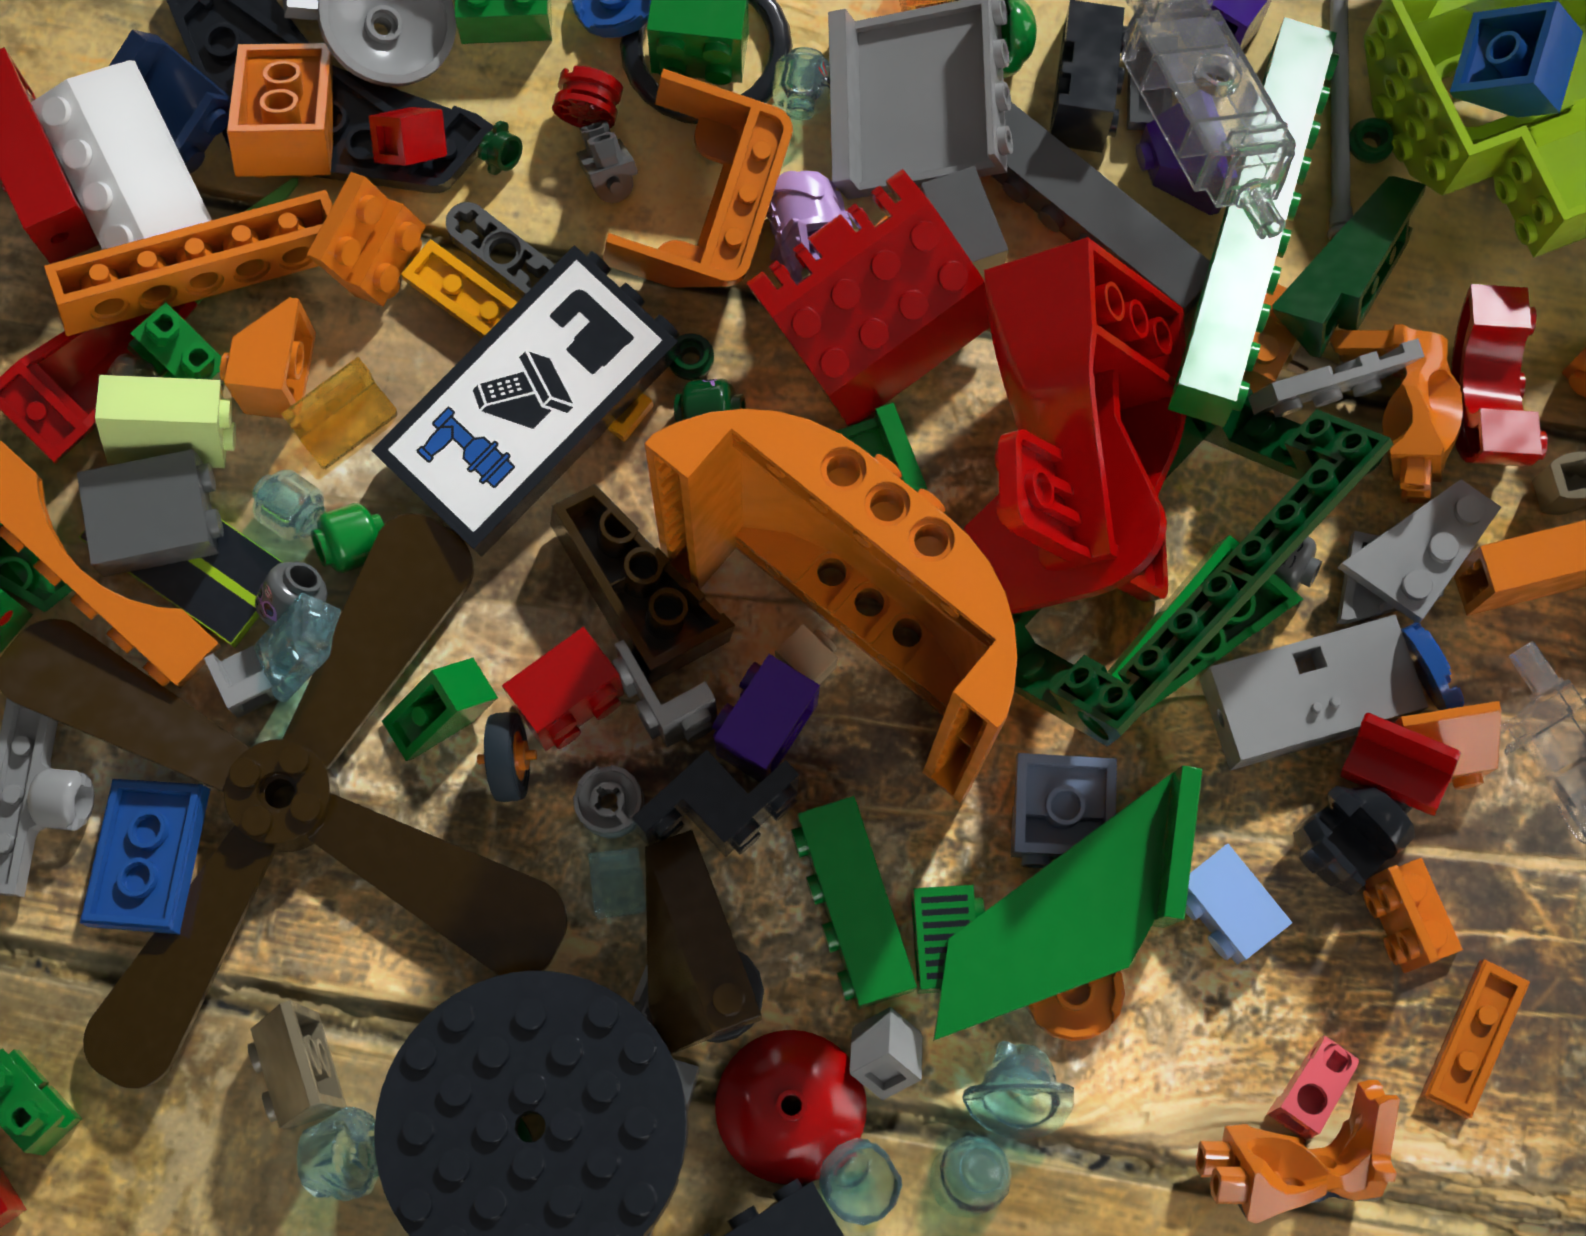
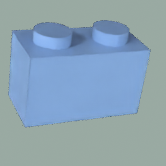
(1233, 906)

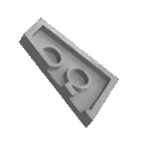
(1325, 387)

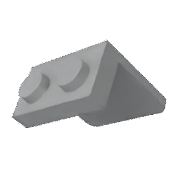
(680, 718)

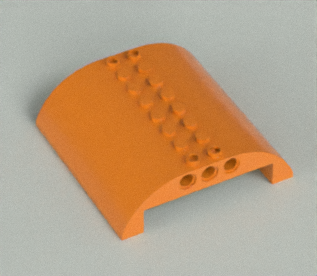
(817, 501)

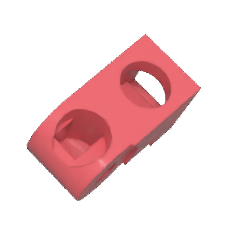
(1314, 1089)

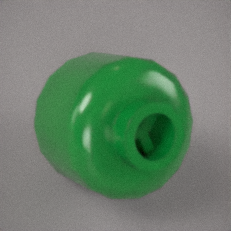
(345, 536)

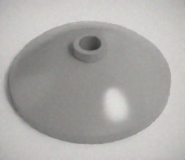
(413, 49)

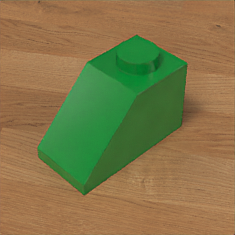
(439, 707)

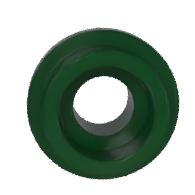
(1377, 130)
(695, 344)

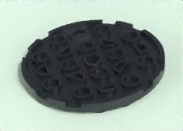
(518, 1050)

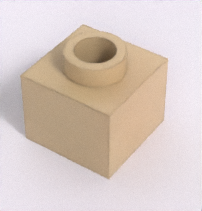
(809, 653)

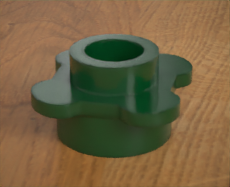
(500, 149)

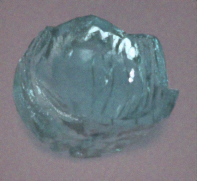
(339, 1156)

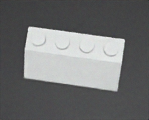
(119, 155)

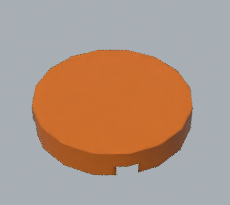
(1081, 1010)

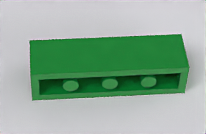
(855, 903)

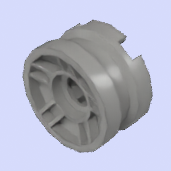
(594, 787)

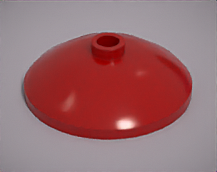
(751, 1113)

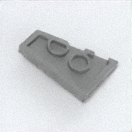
(1423, 551)

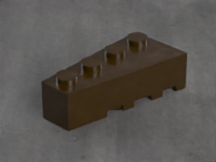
(636, 586)

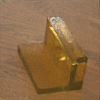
(340, 413)

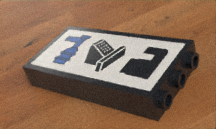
(529, 399)

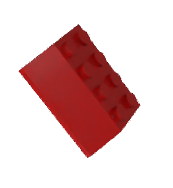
(877, 300)

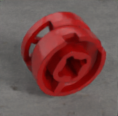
(588, 96)

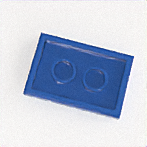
(145, 856)

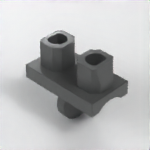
(606, 162)

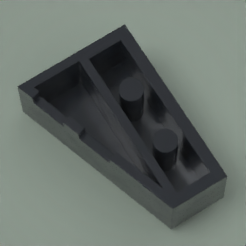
(1089, 76)

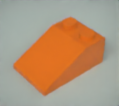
(282, 110)

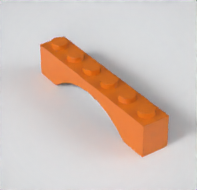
(163, 635)

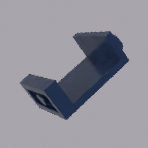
(185, 97)

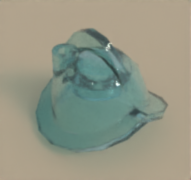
(1020, 1094)

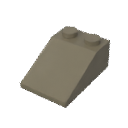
(295, 1065)

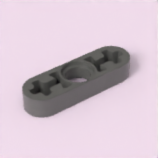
(470, 242)

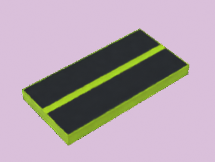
(215, 588)

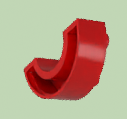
(1489, 373)

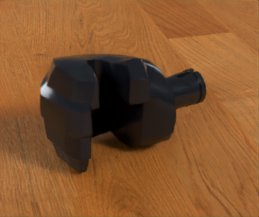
(1353, 836)

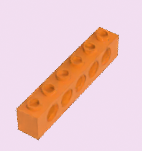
(187, 263)

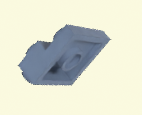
(1059, 803)

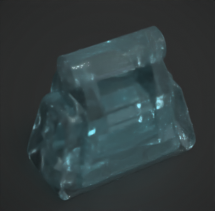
(297, 644)

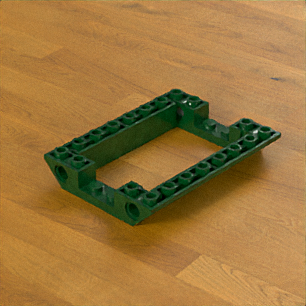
(1326, 459)

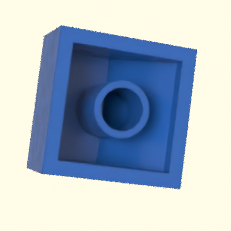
(1518, 59)

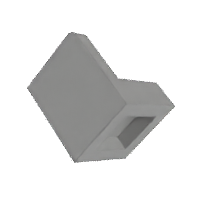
(241, 681)
(886, 1053)

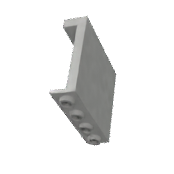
(918, 94)

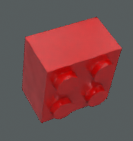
(565, 690)

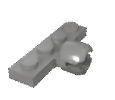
(33, 793)

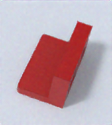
(1401, 763)

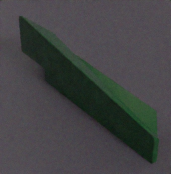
(1351, 268)

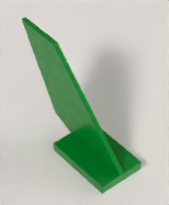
(1077, 913)

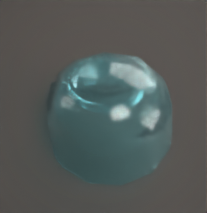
(970, 1177)
(860, 1182)

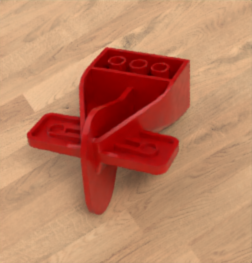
(1090, 385)

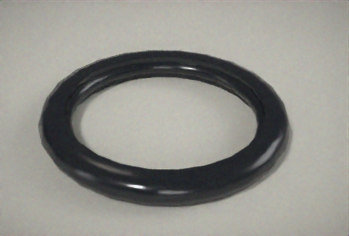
(647, 87)

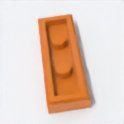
(1475, 1038)

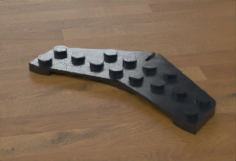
(212, 37)

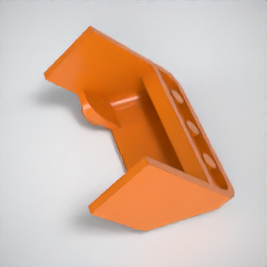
(751, 145)

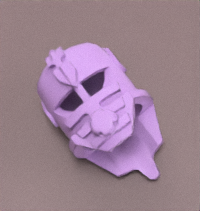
(797, 210)

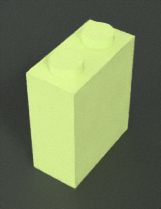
(163, 417)

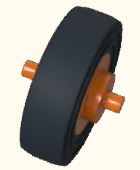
(506, 757)

